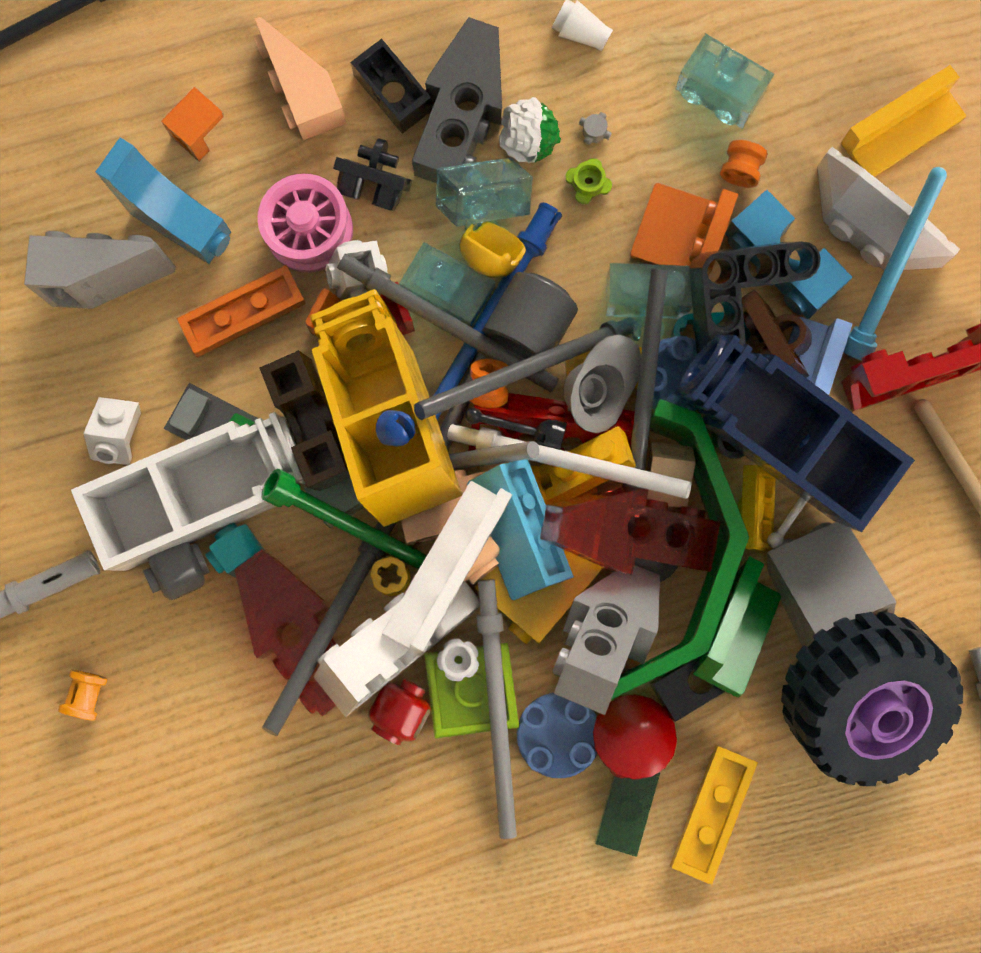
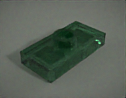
(626, 814)

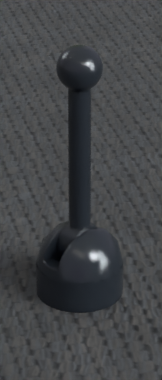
(547, 433)

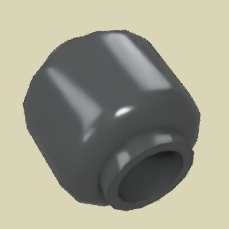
(177, 571)

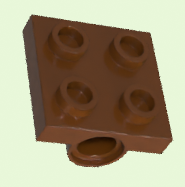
(769, 329)

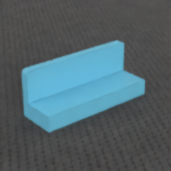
(523, 558)

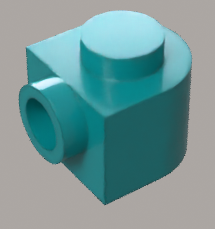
(232, 548)

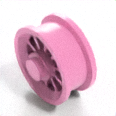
(304, 221)

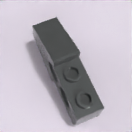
(464, 73)

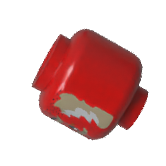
(399, 712)

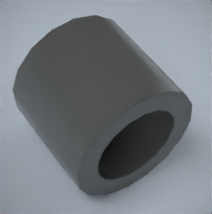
(531, 315)

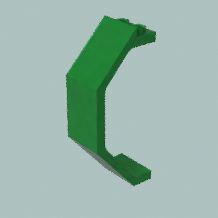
(689, 430)

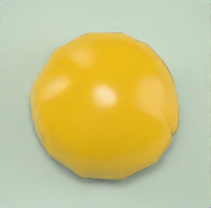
(491, 250)

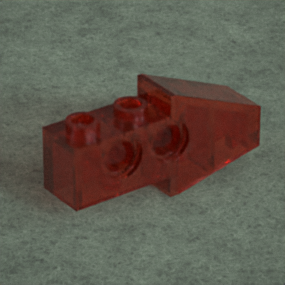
(598, 531)
(272, 601)

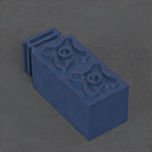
(793, 430)

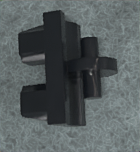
(353, 175)

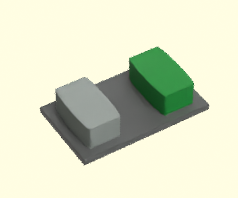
(202, 412)

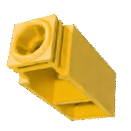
(364, 373)

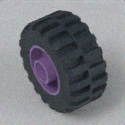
(872, 698)

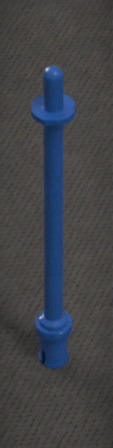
(534, 240)

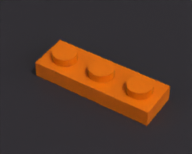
(241, 311)

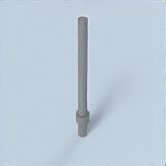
(490, 624)

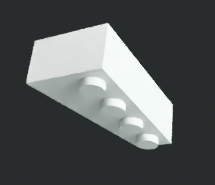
(372, 660)

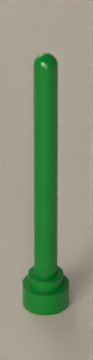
(284, 490)

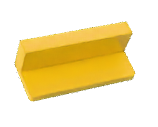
(905, 124)

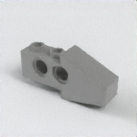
(605, 628)

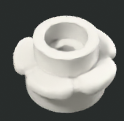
(455, 648)

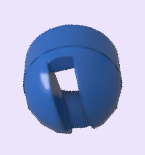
(394, 433)

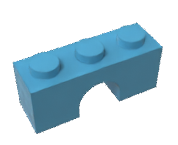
(764, 224)

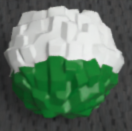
(529, 131)

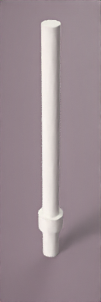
(490, 438)

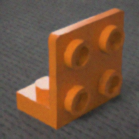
(681, 226)

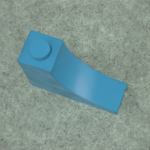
(162, 204)

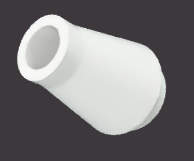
(581, 25)

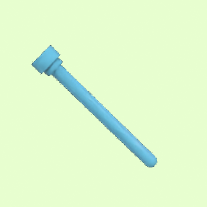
(862, 338)

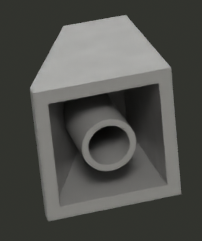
(826, 580)

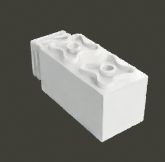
(184, 491)

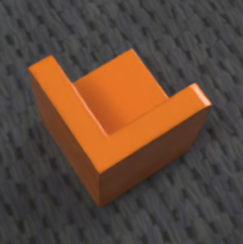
(192, 122)

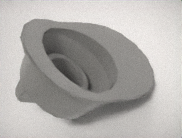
(603, 383)

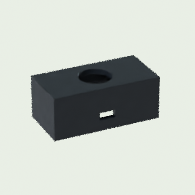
(381, 66)
(676, 694)

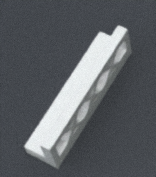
(446, 567)

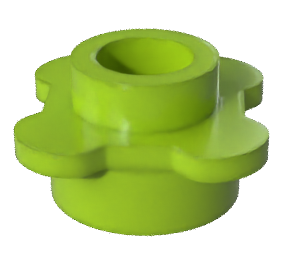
(588, 169)

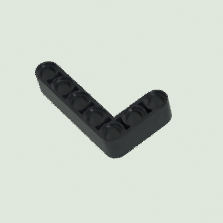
(727, 291)

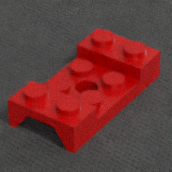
(889, 376)

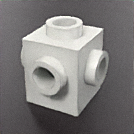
(366, 253)

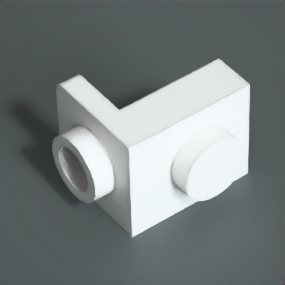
(111, 430)

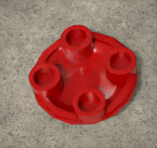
(635, 737)

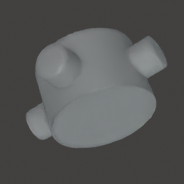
(595, 128)

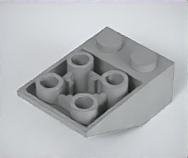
(91, 268)

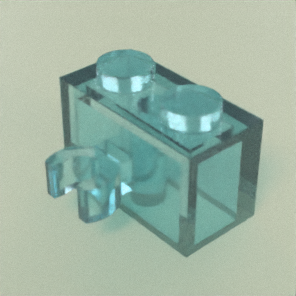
(723, 81)
(483, 192)
(448, 284)
(628, 292)

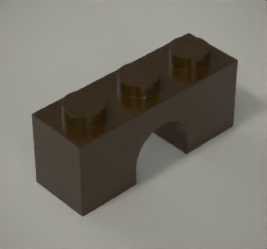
(302, 400)

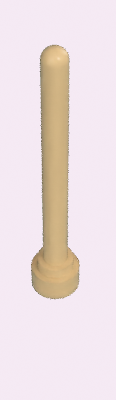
(950, 452)

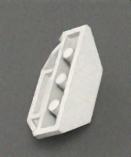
(873, 216)

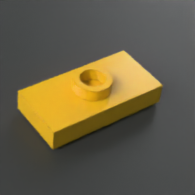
(757, 507)

